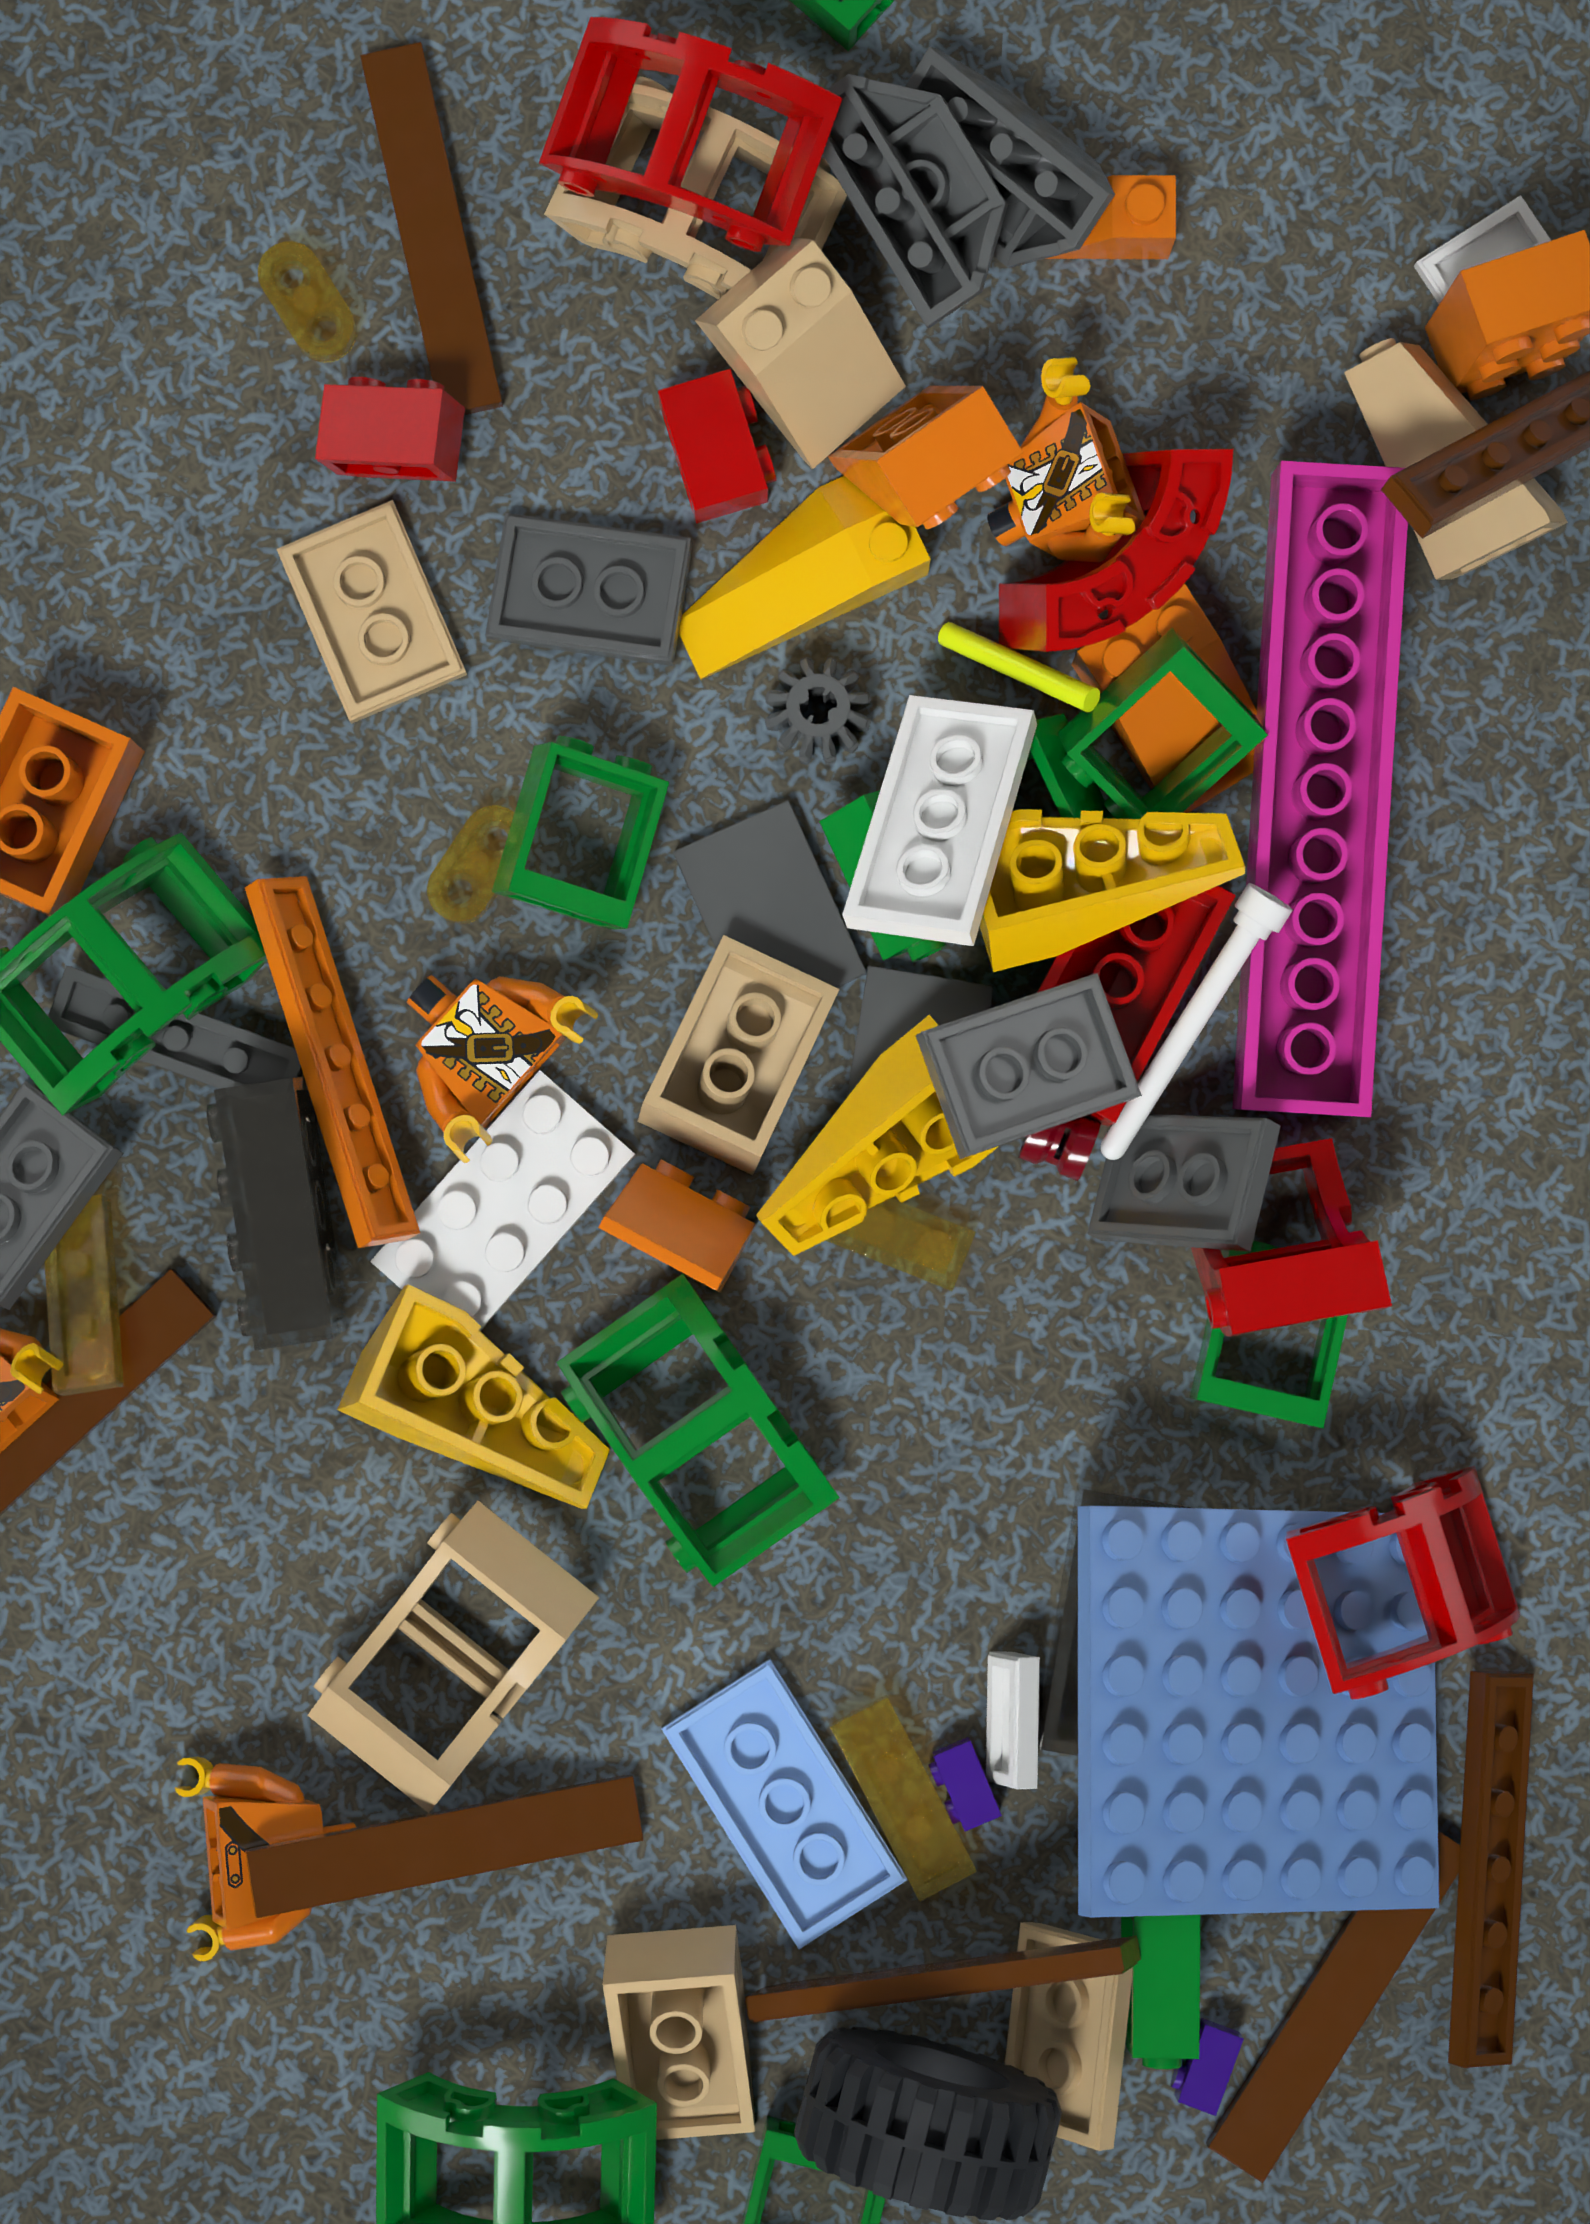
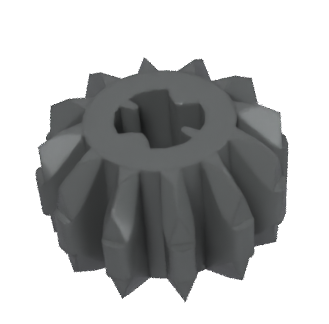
(797, 702)

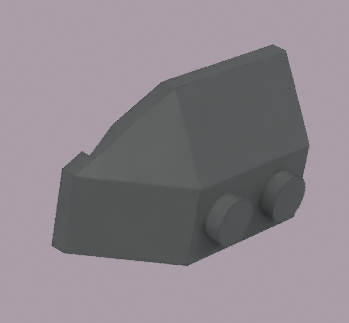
(1046, 179)
(917, 190)

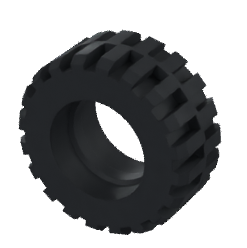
(927, 2123)

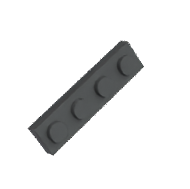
(193, 1048)

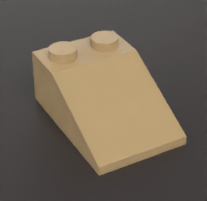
(803, 348)
(737, 1055)
(682, 2027)

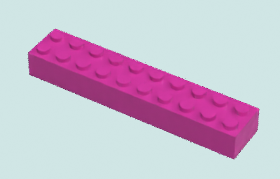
(1322, 788)

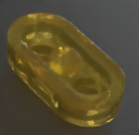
(308, 303)
(469, 862)

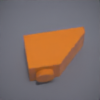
(1136, 221)

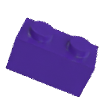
(966, 1783)
(1204, 2080)

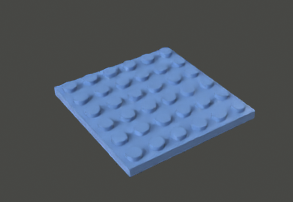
(1213, 1733)

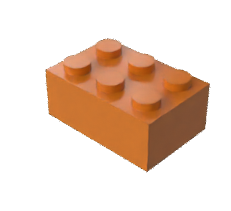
(1514, 316)
(56, 798)

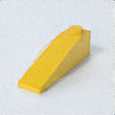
(807, 571)
(1093, 874)
(871, 1149)
(456, 1393)

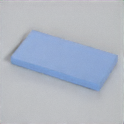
(784, 1803)

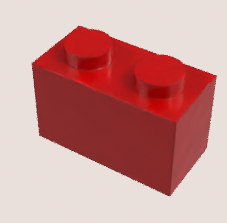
(390, 430)
(715, 446)

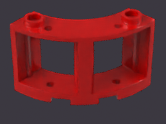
(598, 98)
(1141, 570)
(1304, 1280)
(1451, 1566)

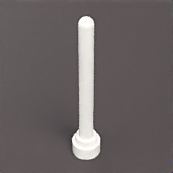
(1256, 919)

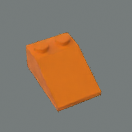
(930, 454)
(1168, 718)
(680, 1225)

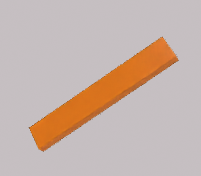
(332, 1061)

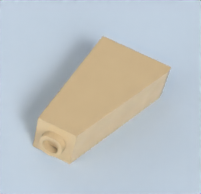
(1419, 412)

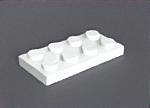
(940, 820)
(507, 1204)

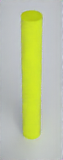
(1019, 667)

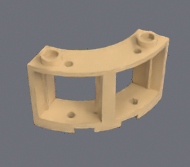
(621, 231)
(518, 1576)

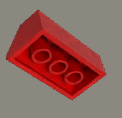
(1145, 972)

